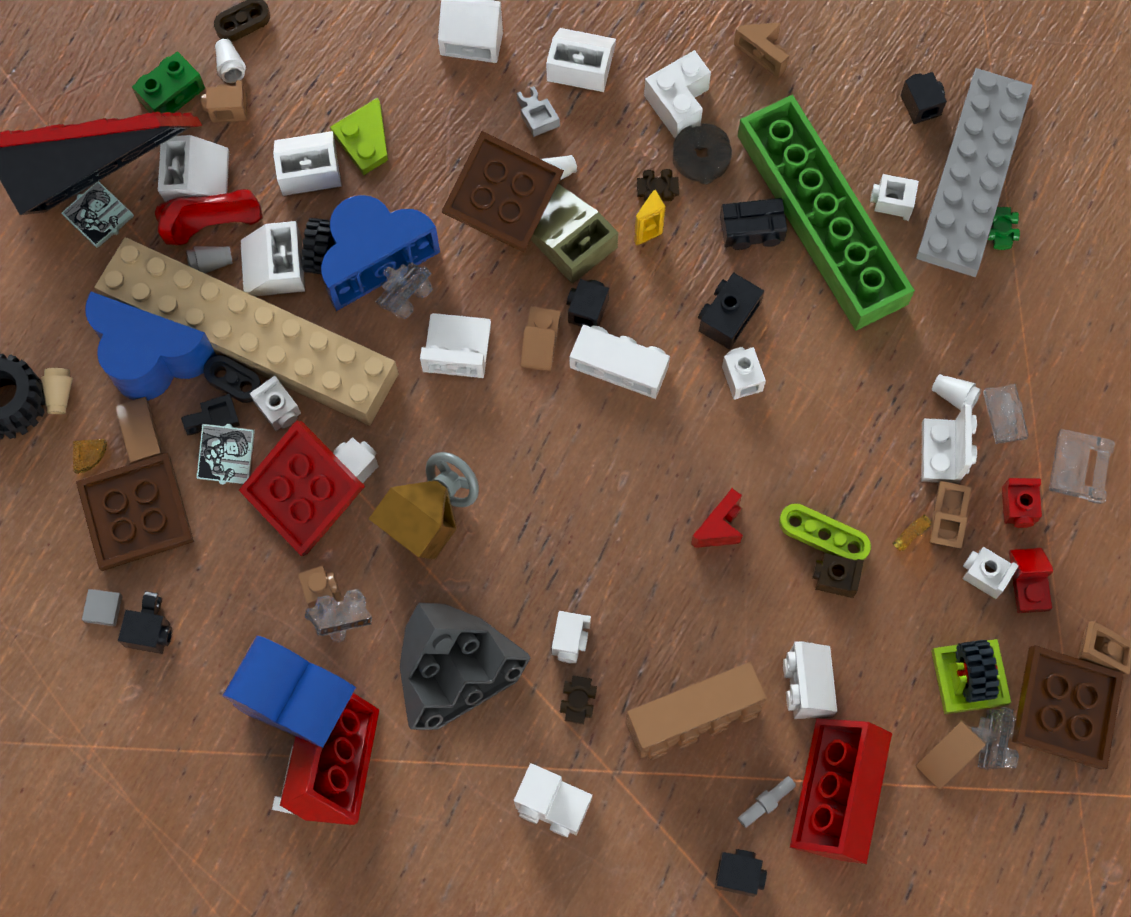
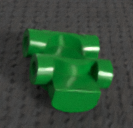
(1002, 231)

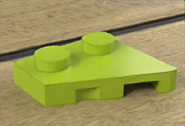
(363, 136)

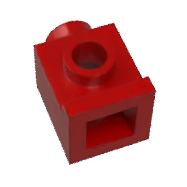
(1013, 509)

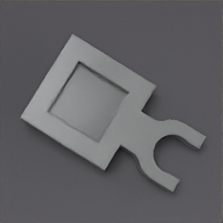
(537, 114)

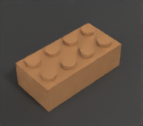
(695, 710)

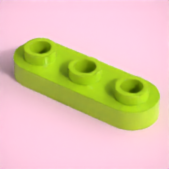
(814, 522)

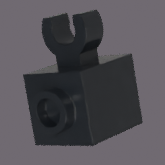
(146, 629)

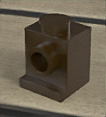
(845, 585)

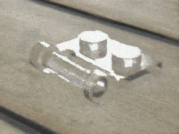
(1071, 465)

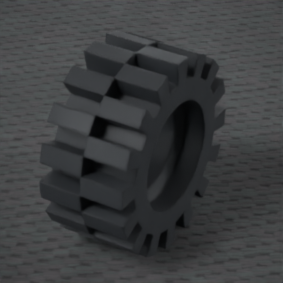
(316, 244)

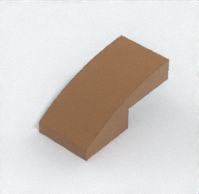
(138, 430)
(949, 514)
(951, 754)

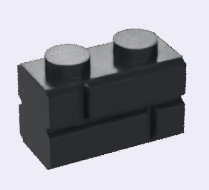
(753, 223)

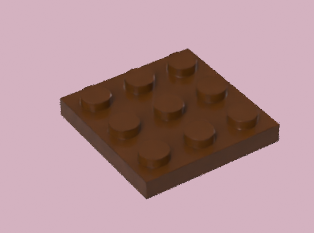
(502, 191)
(134, 511)
(1067, 707)

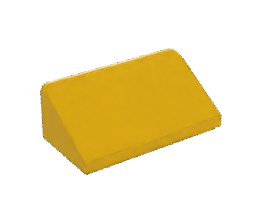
(649, 219)

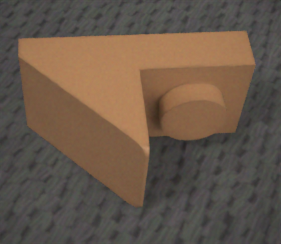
(757, 43)
(540, 338)
(1105, 648)

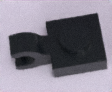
(214, 412)

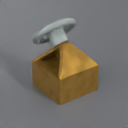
(422, 512)

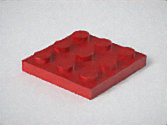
(301, 488)

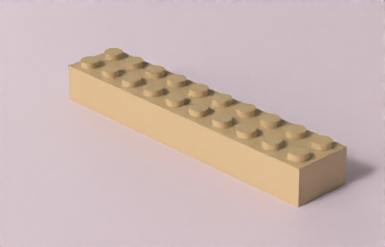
(253, 331)

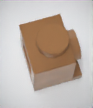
(226, 102)
(319, 583)

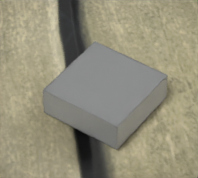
(102, 607)

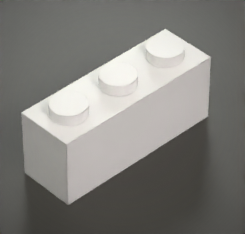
(619, 360)

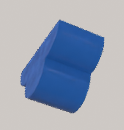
(369, 242)
(143, 349)
(288, 692)

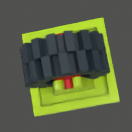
(971, 676)

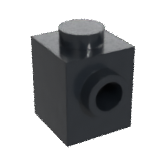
(923, 97)
(587, 303)
(740, 873)

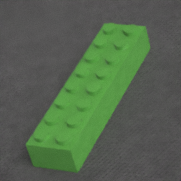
(825, 212)

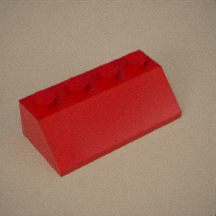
(331, 780)
(841, 789)

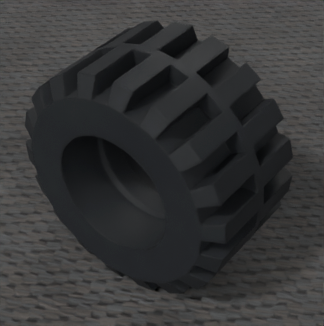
(28, 398)

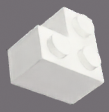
(674, 92)
(552, 801)

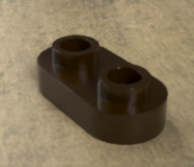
(241, 19)

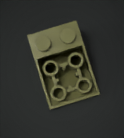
(574, 235)

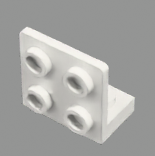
(456, 345)
(948, 447)

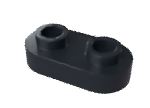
(234, 379)

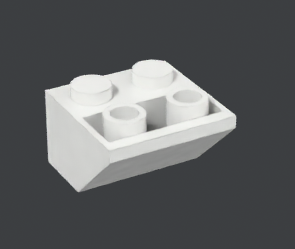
(470, 29)
(580, 59)
(306, 163)
(192, 168)
(273, 260)
(810, 681)

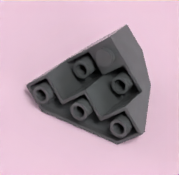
(453, 664)

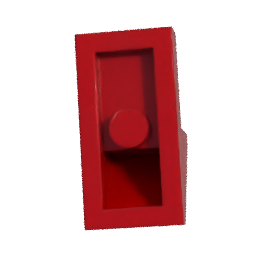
(715, 529)
(1031, 580)

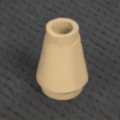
(56, 389)

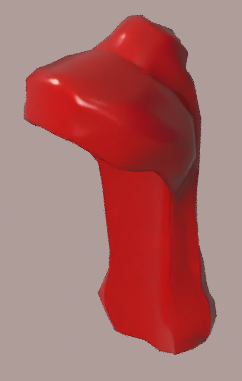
(186, 216)

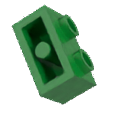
(168, 85)

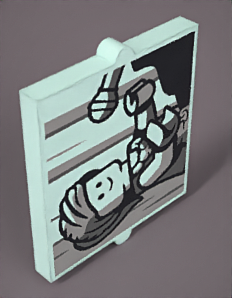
(97, 214)
(225, 453)

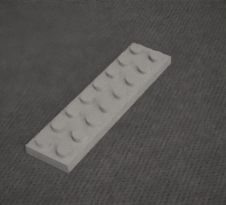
(974, 173)

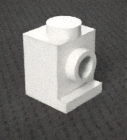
(895, 196)
(270, 393)
(990, 583)
(570, 636)

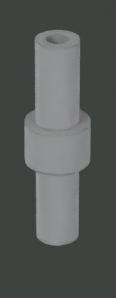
(766, 802)

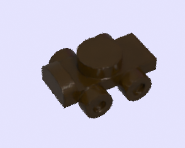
(666, 185)
(577, 705)

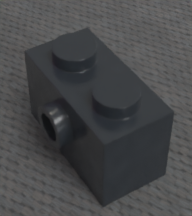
(730, 310)

